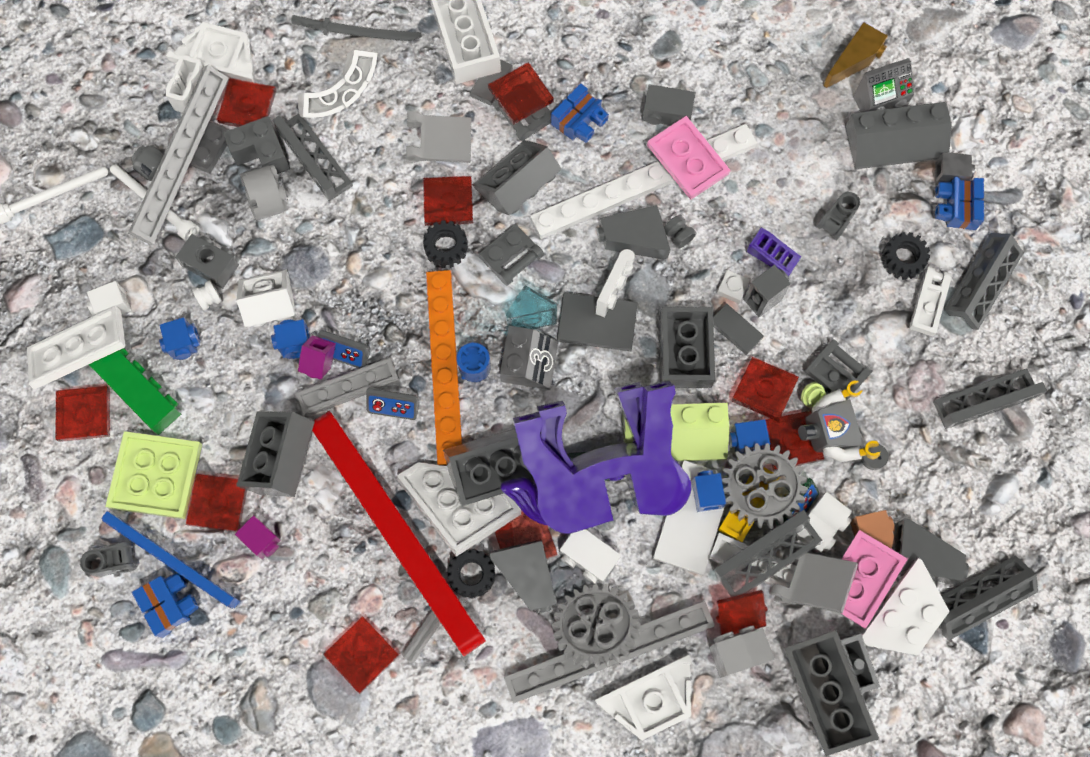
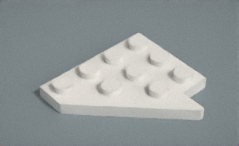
(456, 524)

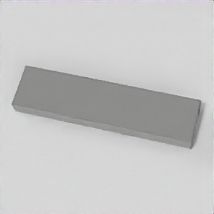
(346, 387)

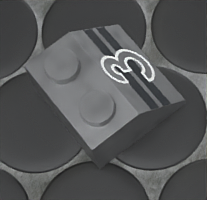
(528, 358)

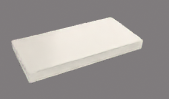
(75, 347)
(689, 534)

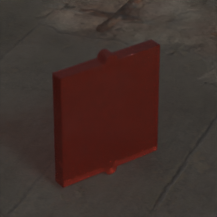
(741, 612)

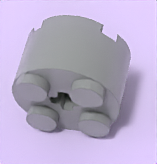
(263, 192)

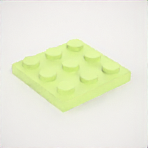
(154, 475)

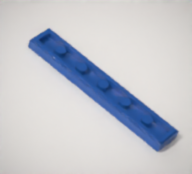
(170, 560)

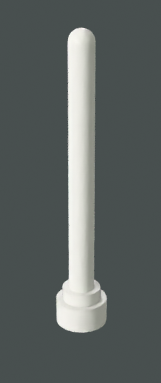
(8, 211)
(184, 227)

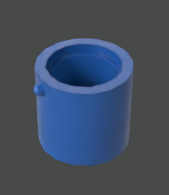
(473, 362)

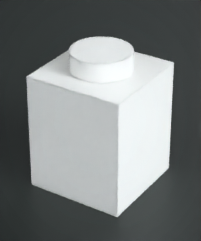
(107, 297)

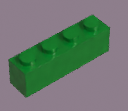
(136, 390)

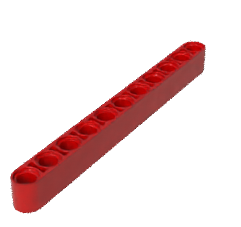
(398, 534)

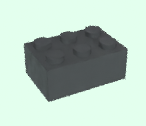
(687, 346)
(275, 453)

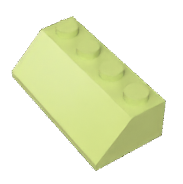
(697, 433)

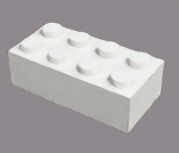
(466, 38)

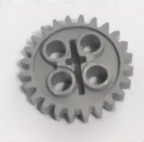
(774, 507)
(620, 629)

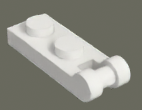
(615, 282)
(930, 301)

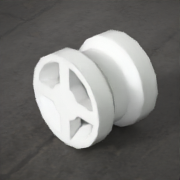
(206, 295)

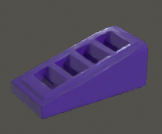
(778, 245)

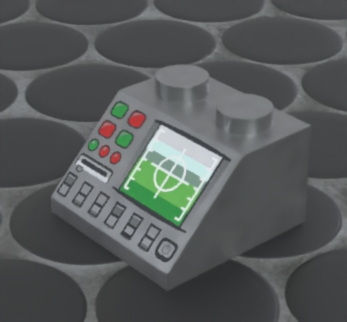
(886, 87)

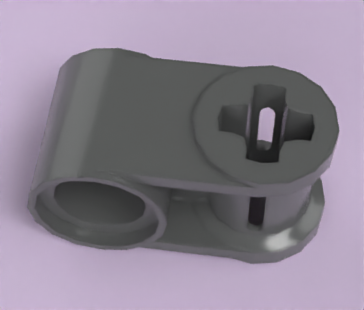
(838, 218)
(114, 560)

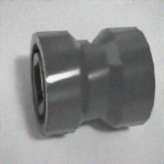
(679, 231)

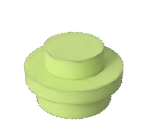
(812, 394)

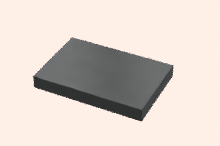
(584, 327)

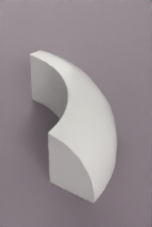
(345, 91)

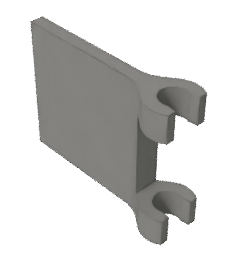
(441, 138)
(817, 582)

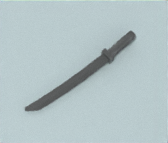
(327, 26)

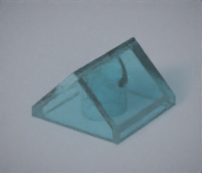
(531, 310)

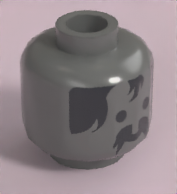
(147, 161)

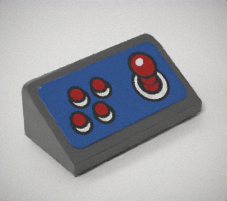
(347, 350)
(392, 404)

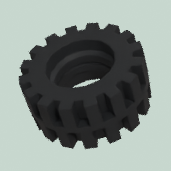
(440, 231)
(912, 244)
(479, 588)

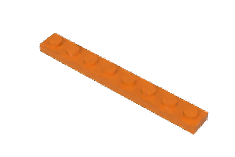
(444, 362)

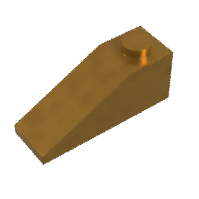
(859, 54)

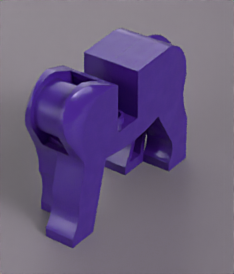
(573, 492)

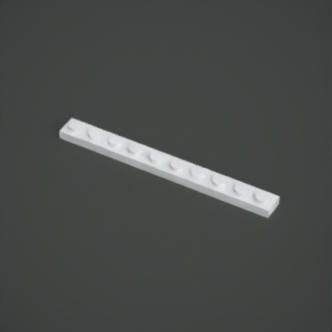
(629, 187)

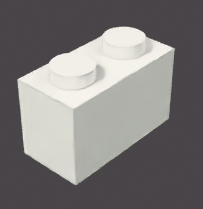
(589, 555)

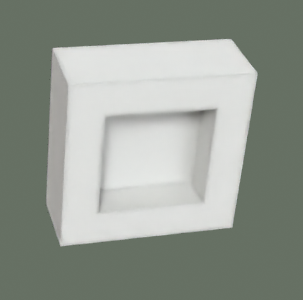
(733, 286)

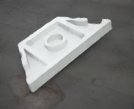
(220, 48)
(908, 614)
(653, 700)

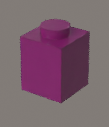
(316, 357)
(258, 538)

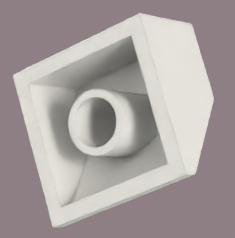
(265, 298)

